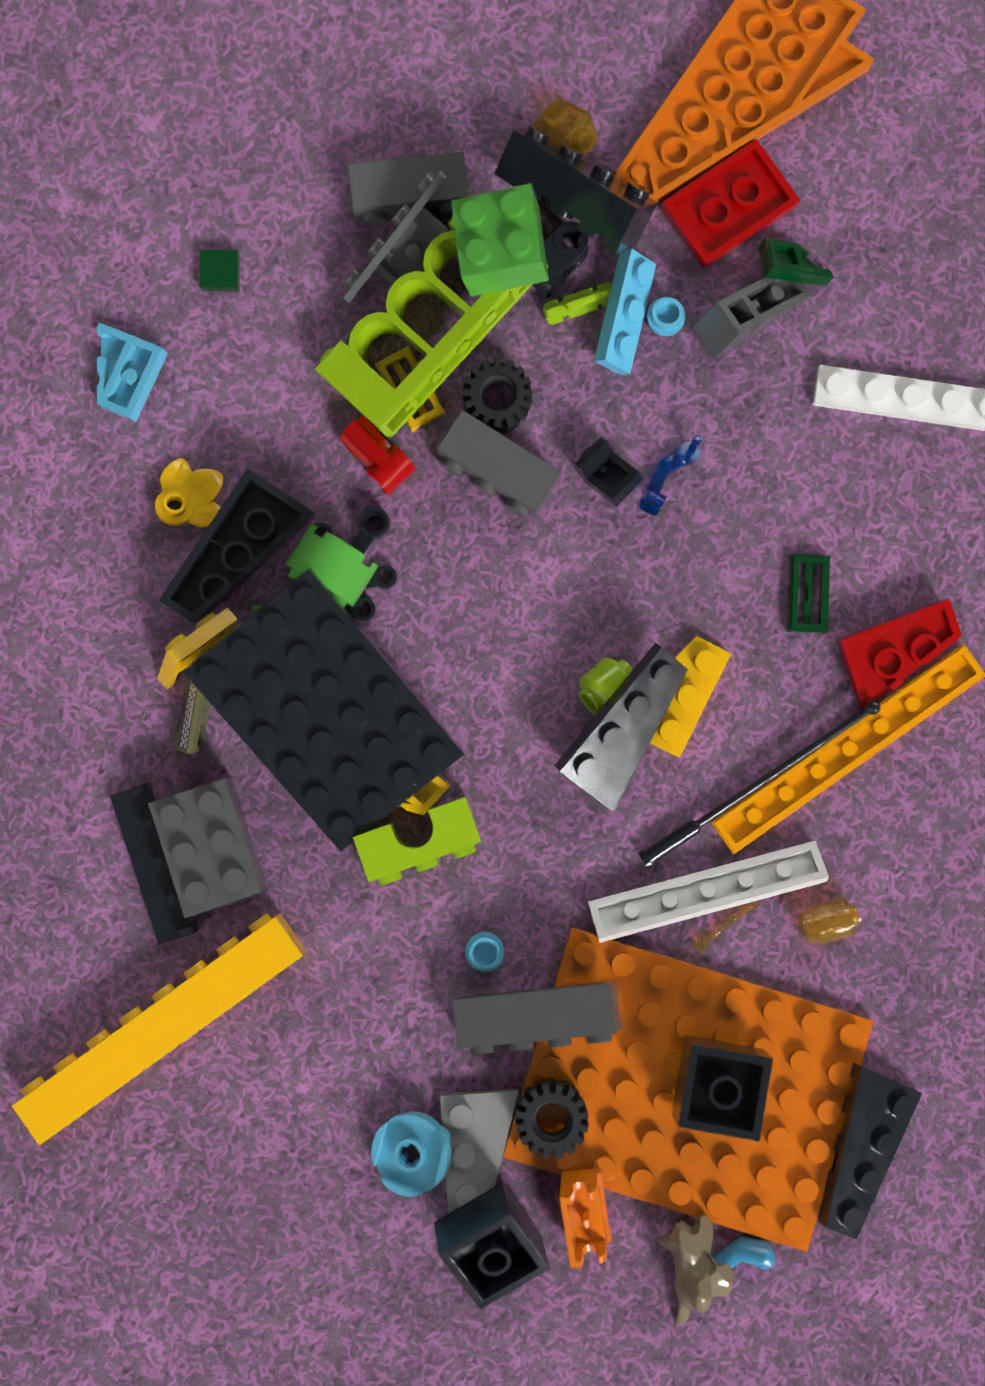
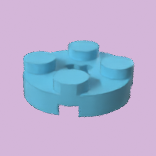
(432, 1144)

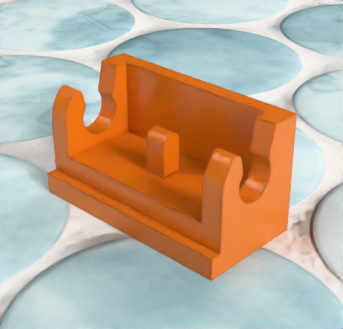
(584, 1214)

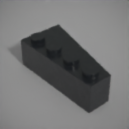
(577, 188)

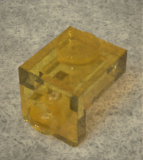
(568, 126)

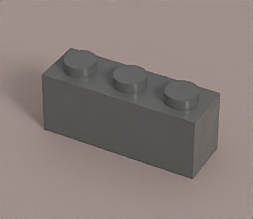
(386, 185)
(497, 465)

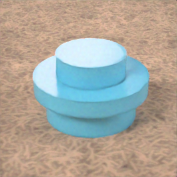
(666, 316)
(484, 951)

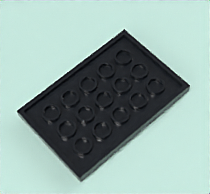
(324, 710)

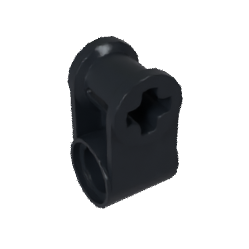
(562, 261)

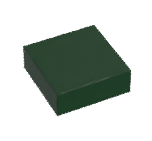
(219, 270)

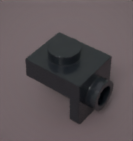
(608, 472)

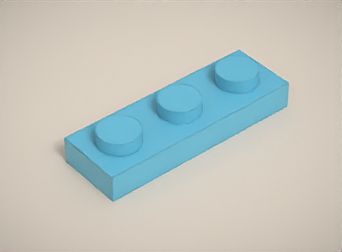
(625, 312)

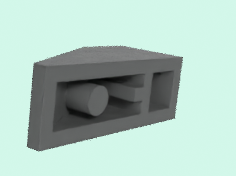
(747, 313)

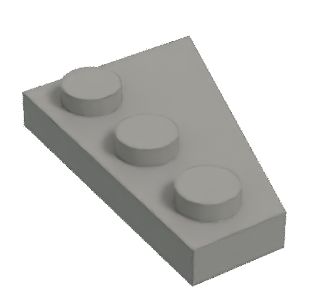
(478, 1135)

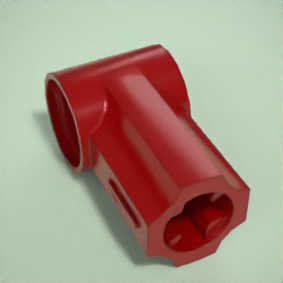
(382, 461)

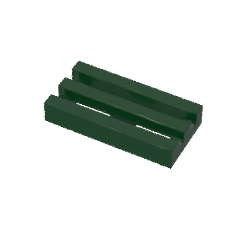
(793, 590)

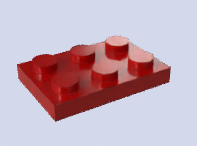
(730, 204)

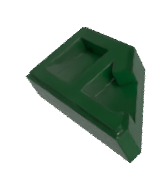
(790, 263)

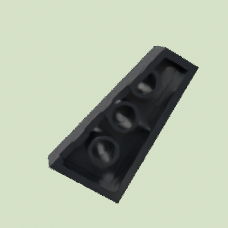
(242, 534)

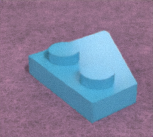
(126, 371)

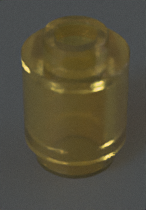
(829, 921)

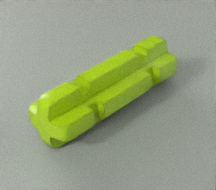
(577, 304)

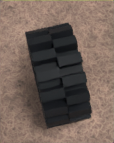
(498, 373)
(559, 1141)

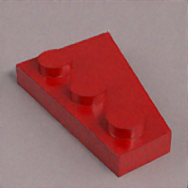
(893, 649)

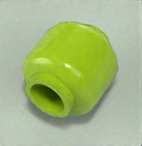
(601, 682)

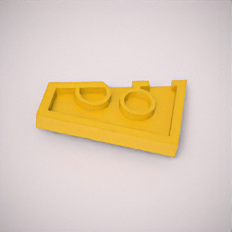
(704, 666)

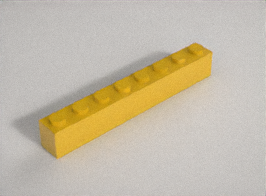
(158, 1029)

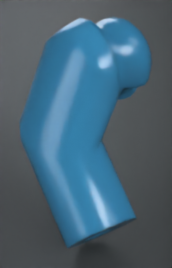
(747, 1250)

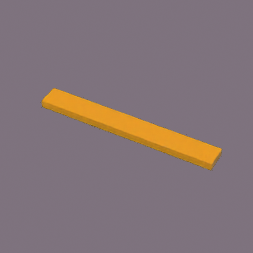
(849, 749)

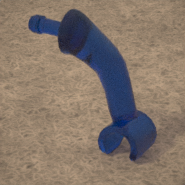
(680, 457)

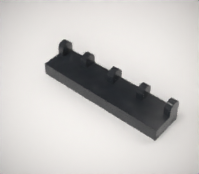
(150, 864)

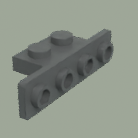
(406, 245)

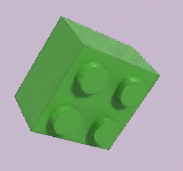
(500, 240)

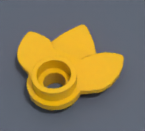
(193, 490)

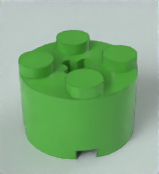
(334, 563)

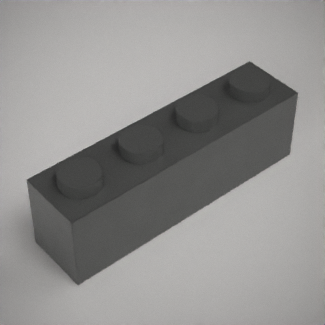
(537, 1015)

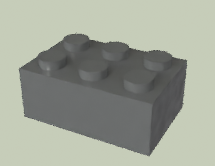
(207, 847)

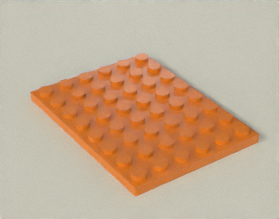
(631, 1086)

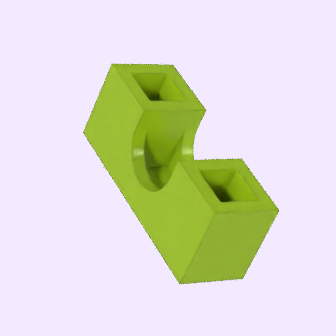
(386, 855)

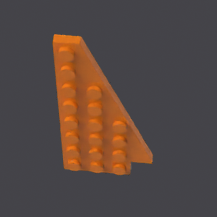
(745, 82)

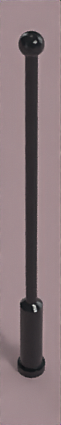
(693, 827)

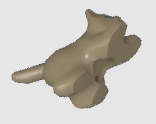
(696, 1273)

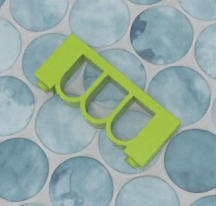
(365, 389)

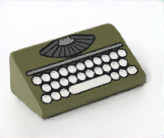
(191, 720)

